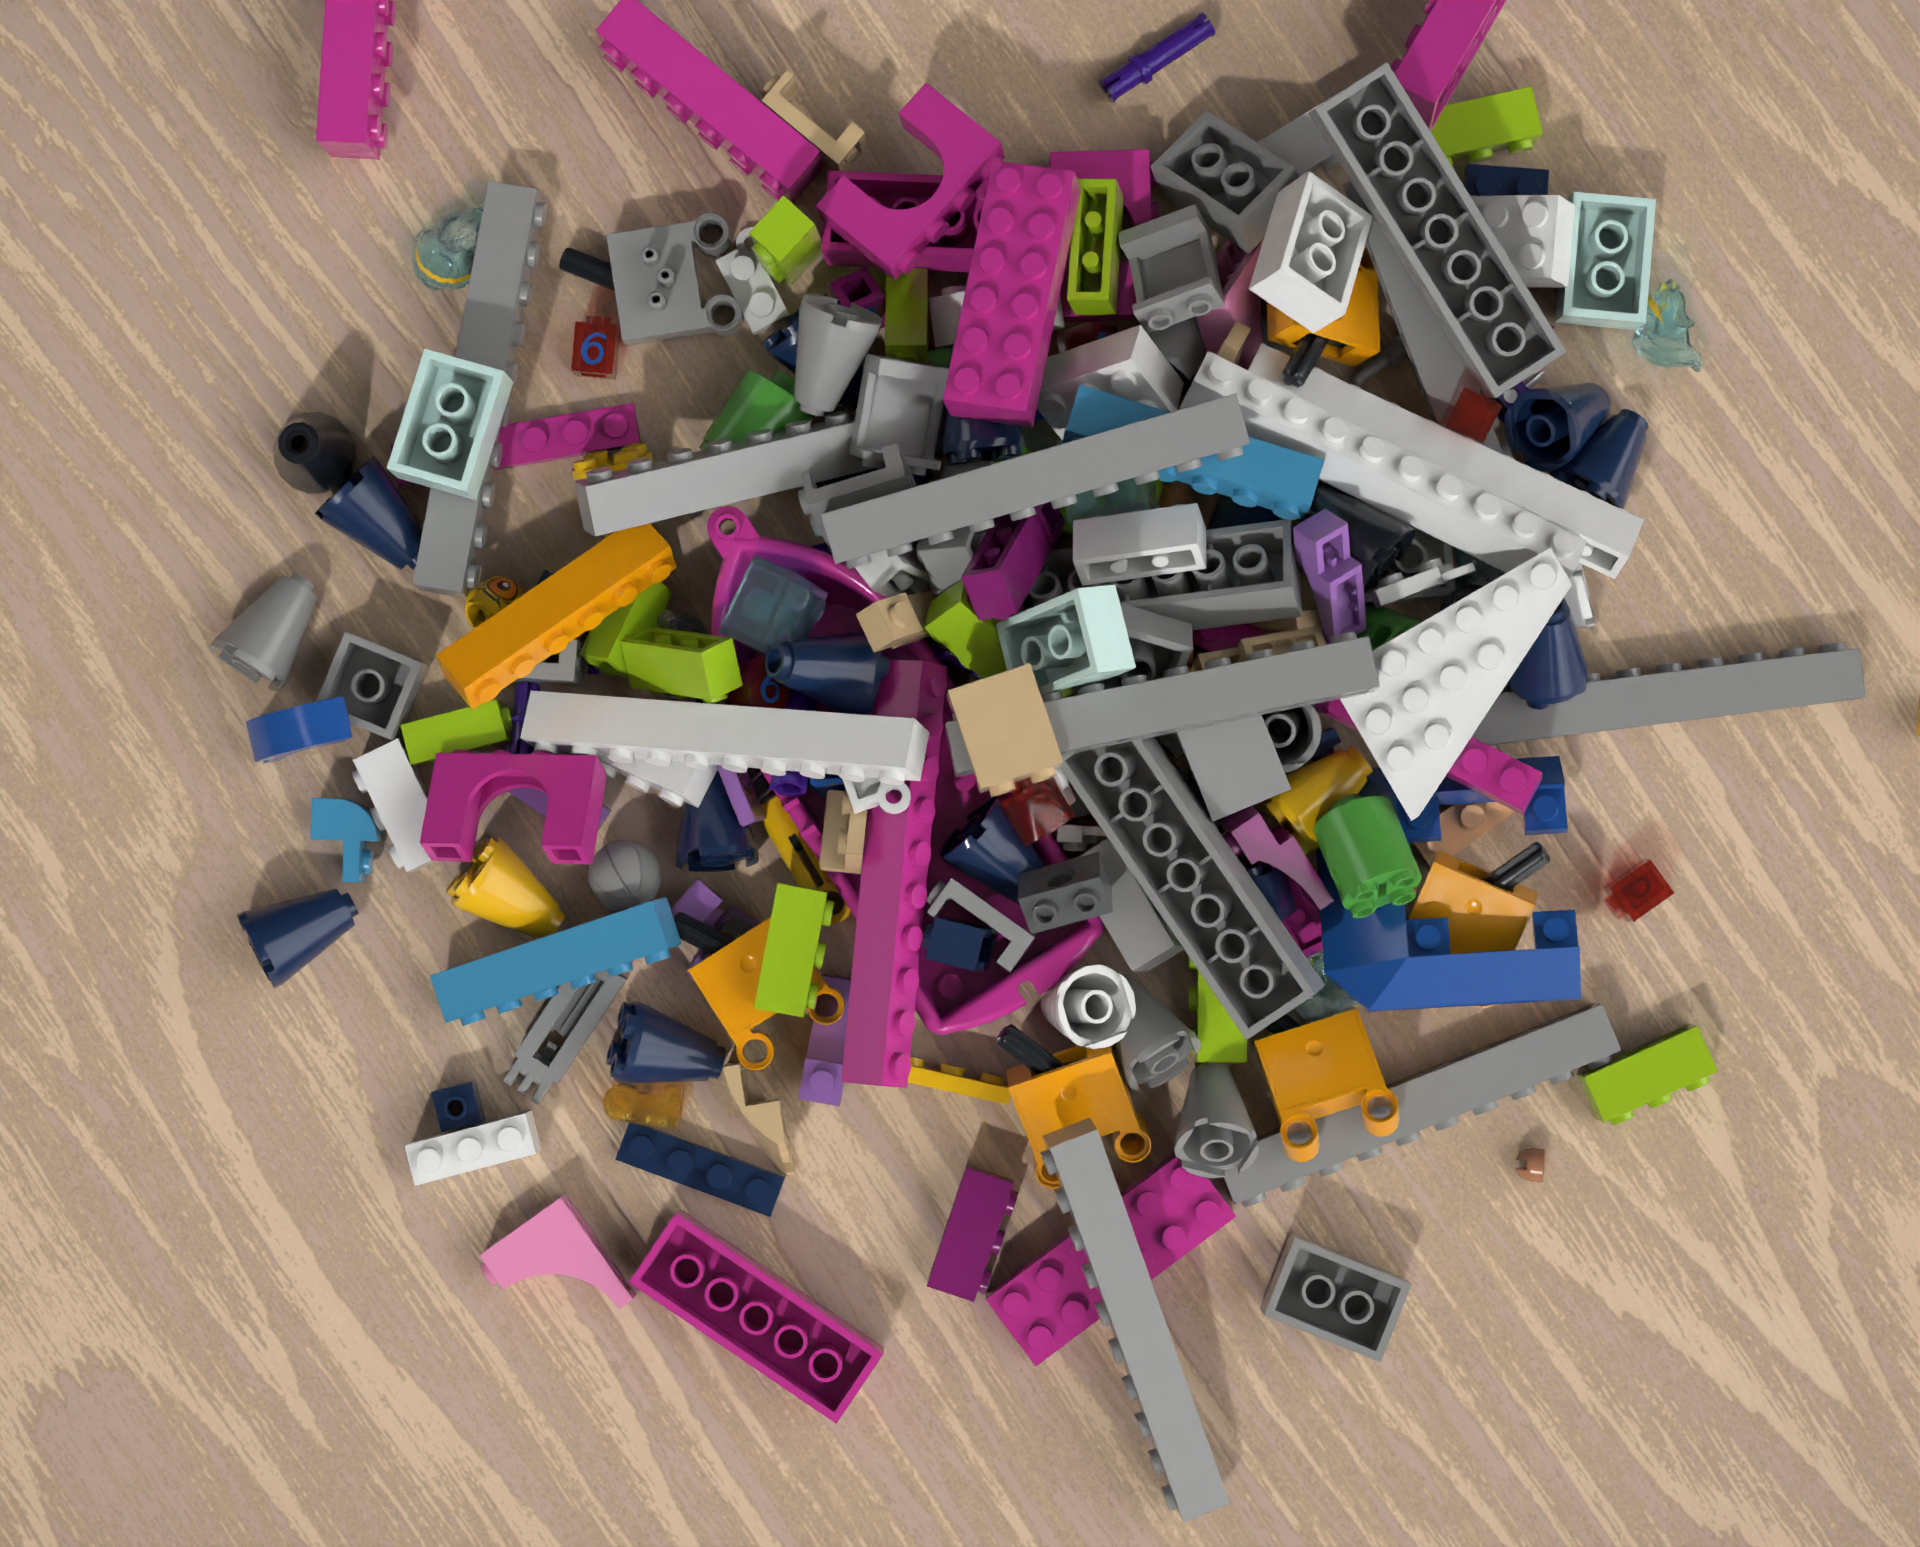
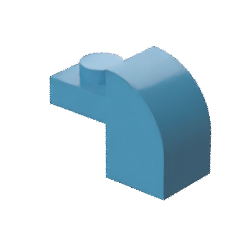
(348, 822)

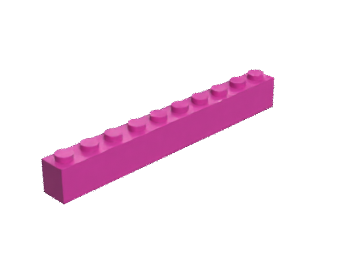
(1476, 767)
(894, 894)

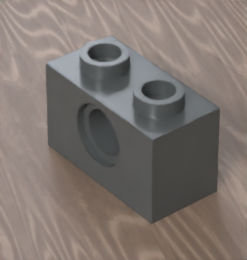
(1065, 893)

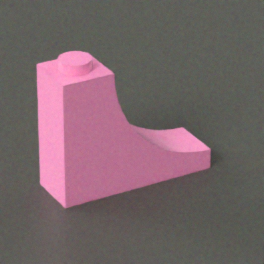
(1241, 304)
(559, 1244)

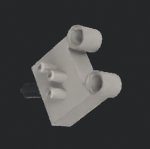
(659, 280)

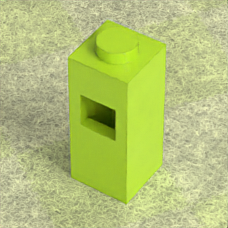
(907, 316)
(603, 643)
(459, 729)

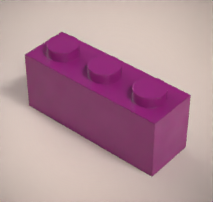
(1005, 566)
(972, 1233)

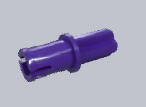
(521, 698)

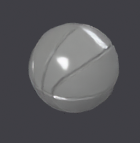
(624, 875)

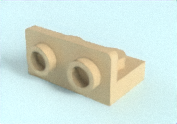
(842, 835)

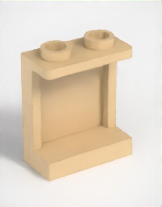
(835, 154)
(1006, 730)

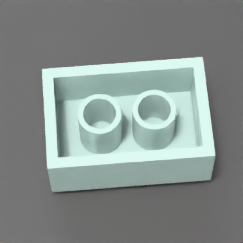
(1608, 262)
(450, 424)
(1069, 640)

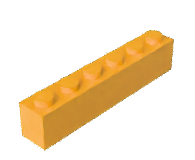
(555, 613)

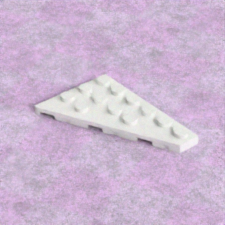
(1449, 673)

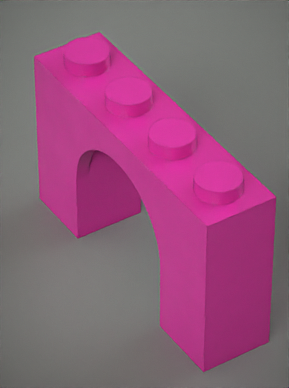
(1134, 178)
(897, 236)
(469, 781)

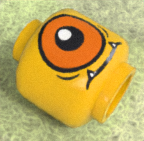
(490, 598)

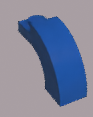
(298, 729)

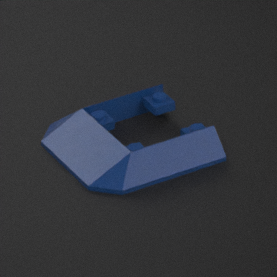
(1409, 963)

